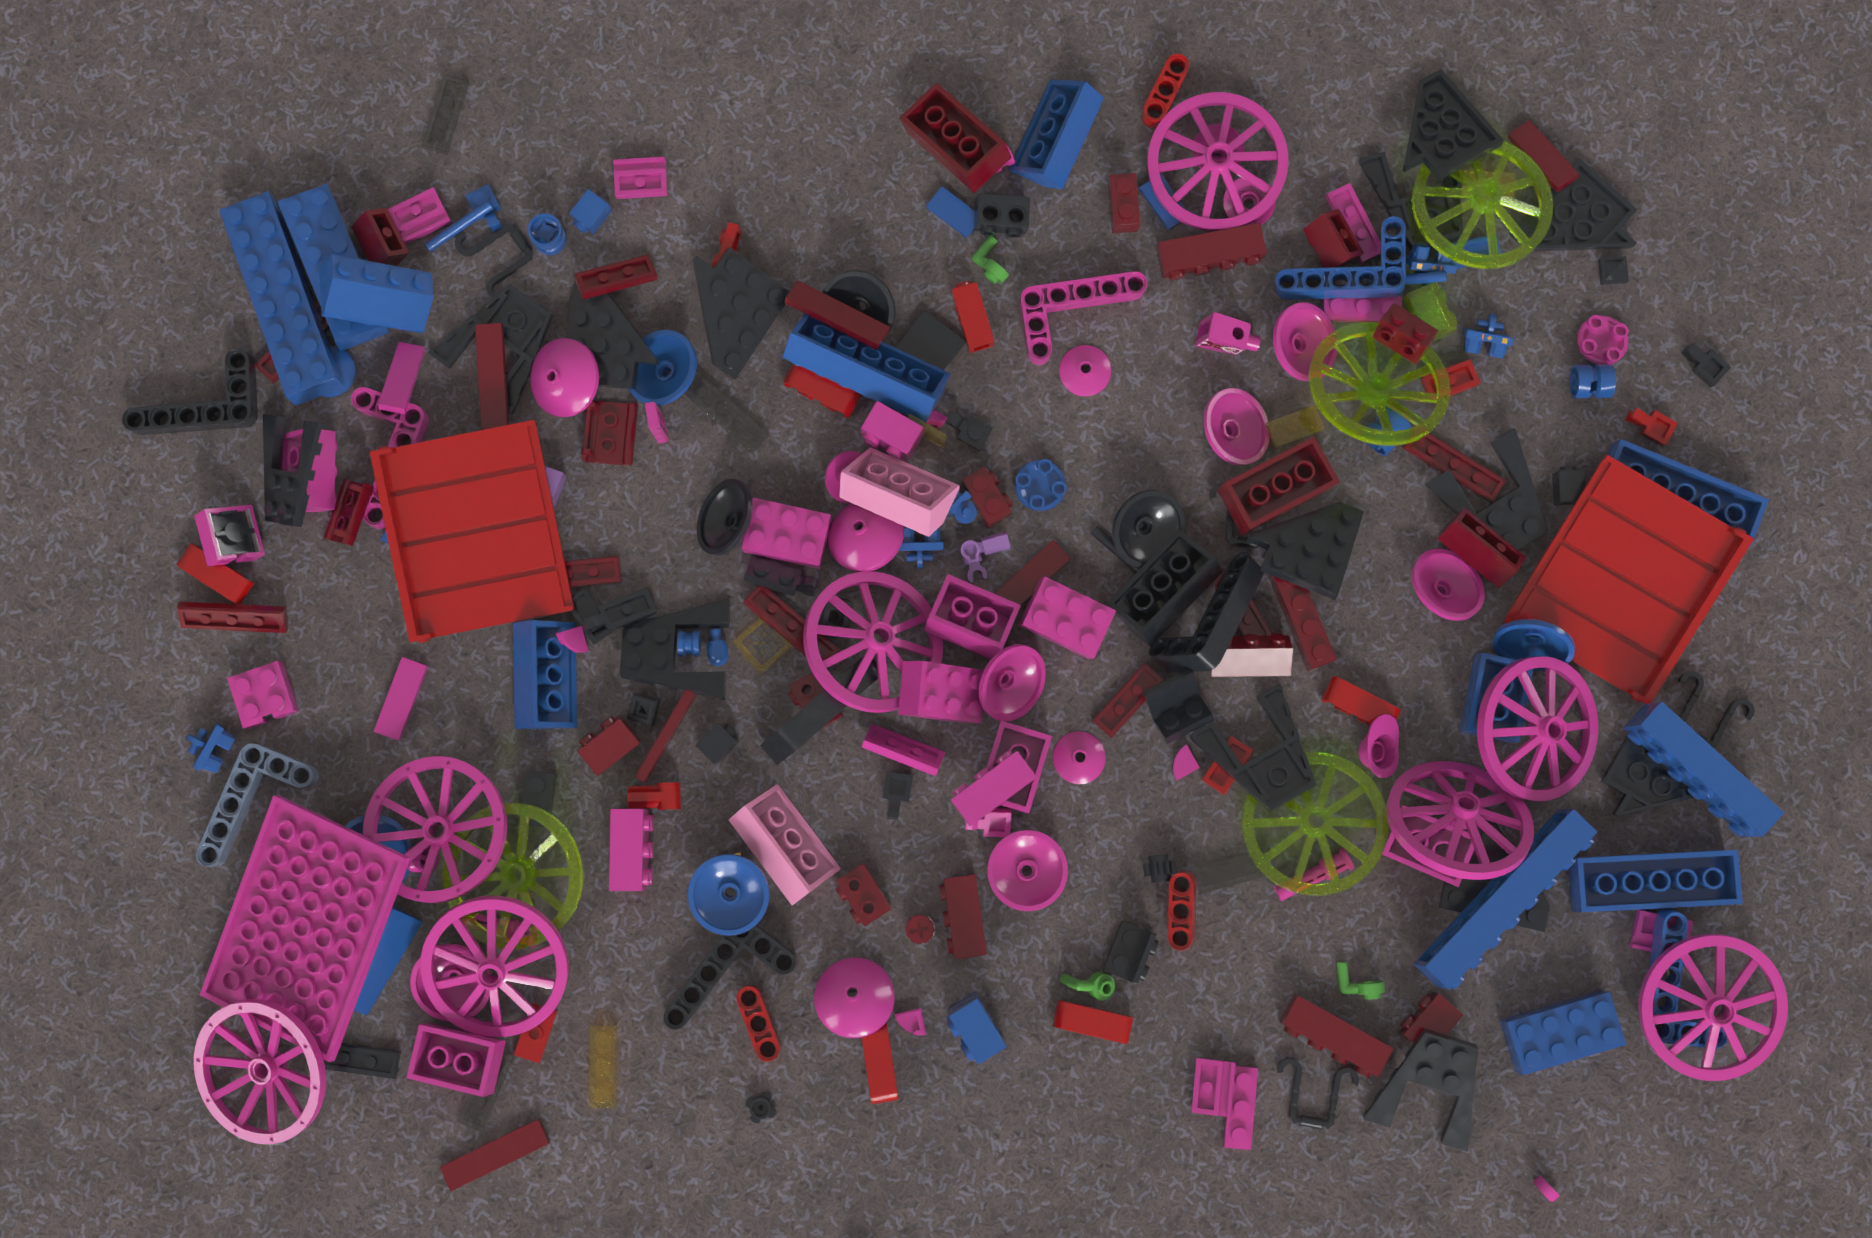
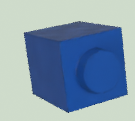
(589, 212)

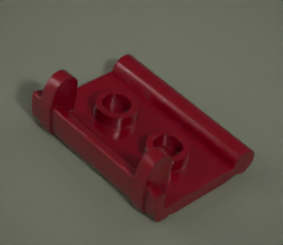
(609, 433)
(348, 512)

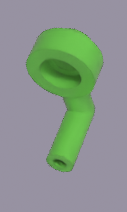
(993, 270)
(1093, 985)
(1370, 989)

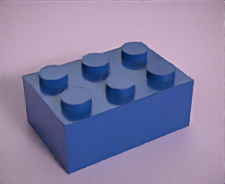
(1483, 671)

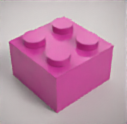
(891, 432)

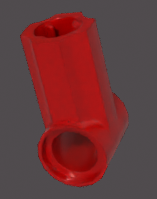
(658, 796)

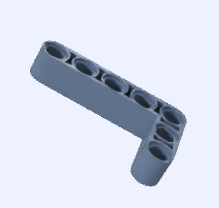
(244, 796)

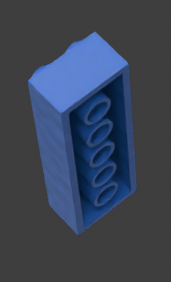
(318, 234)
(879, 374)
(1716, 497)
(1702, 770)
(1655, 881)

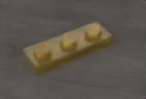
(603, 1066)

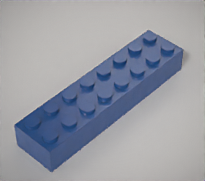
(281, 298)
(1504, 900)

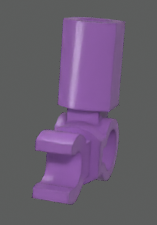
(972, 551)

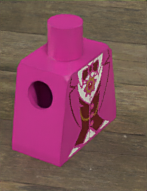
(1226, 335)

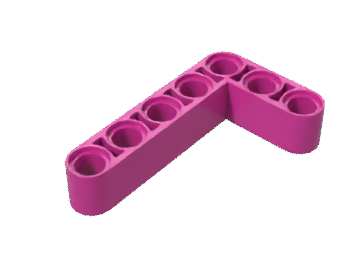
(1071, 301)
(402, 430)

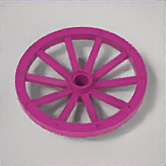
(1192, 105)
(868, 641)
(1544, 729)
(1463, 812)
(429, 825)
(496, 962)
(1707, 1005)
(264, 1068)

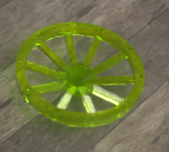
(1486, 206)
(1376, 389)
(528, 874)
(1335, 886)

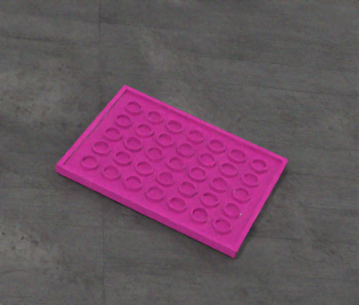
(306, 922)

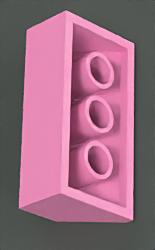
(898, 491)
(784, 844)

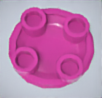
(1603, 339)

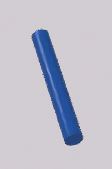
(460, 225)
(1417, 278)

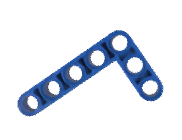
(1352, 275)
(1661, 936)

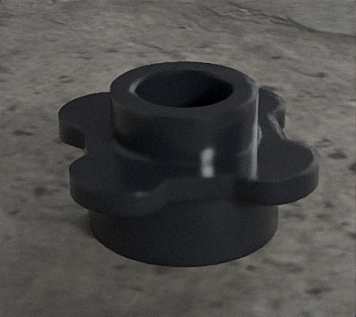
(764, 1100)

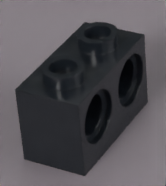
(1000, 207)

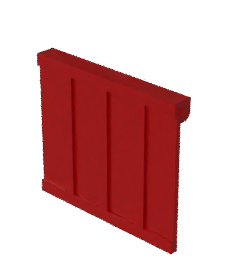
(472, 530)
(1631, 577)

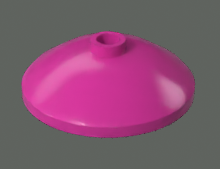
(1298, 335)
(574, 380)
(1245, 426)
(863, 548)
(1447, 584)
(1012, 682)
(1047, 875)
(457, 994)
(859, 1014)

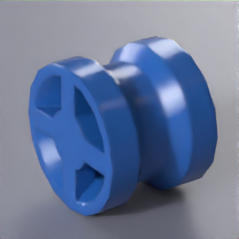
(689, 643)

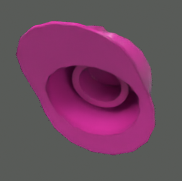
(1380, 746)

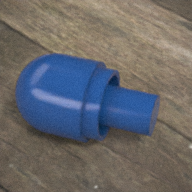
(717, 649)

